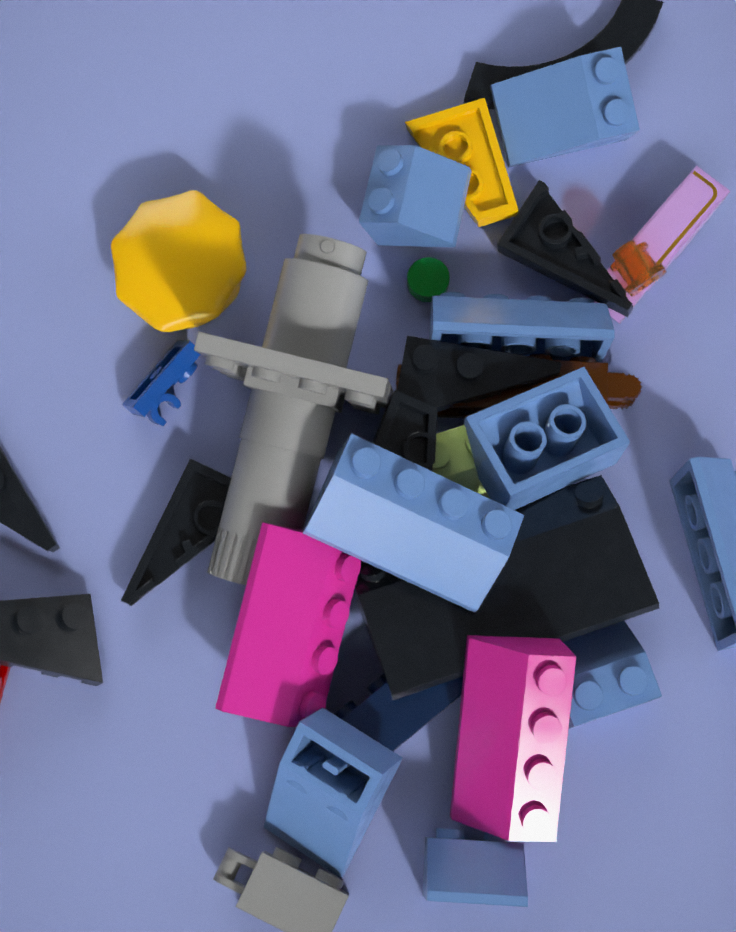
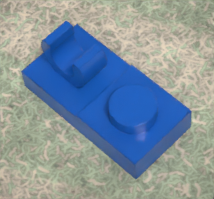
(174, 367)

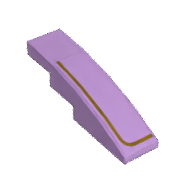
(676, 224)

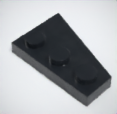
(409, 429)
(51, 637)

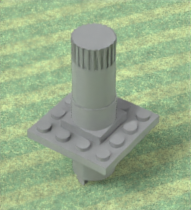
(294, 394)

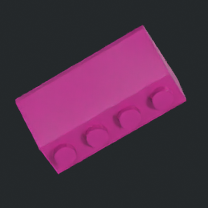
(288, 628)
(513, 736)

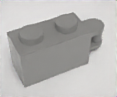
(283, 892)

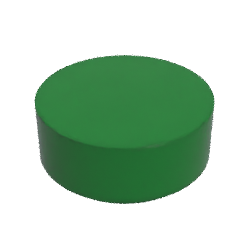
(427, 279)

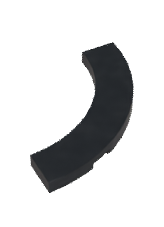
(626, 29)

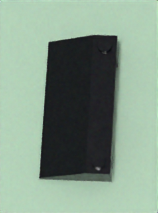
(564, 578)

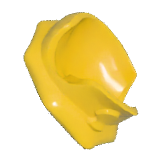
(178, 261)

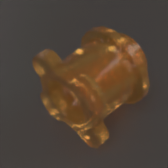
(636, 267)

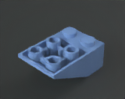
(329, 789)

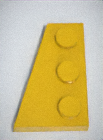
(469, 138)

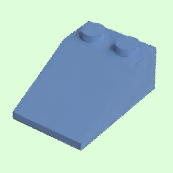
(565, 107)

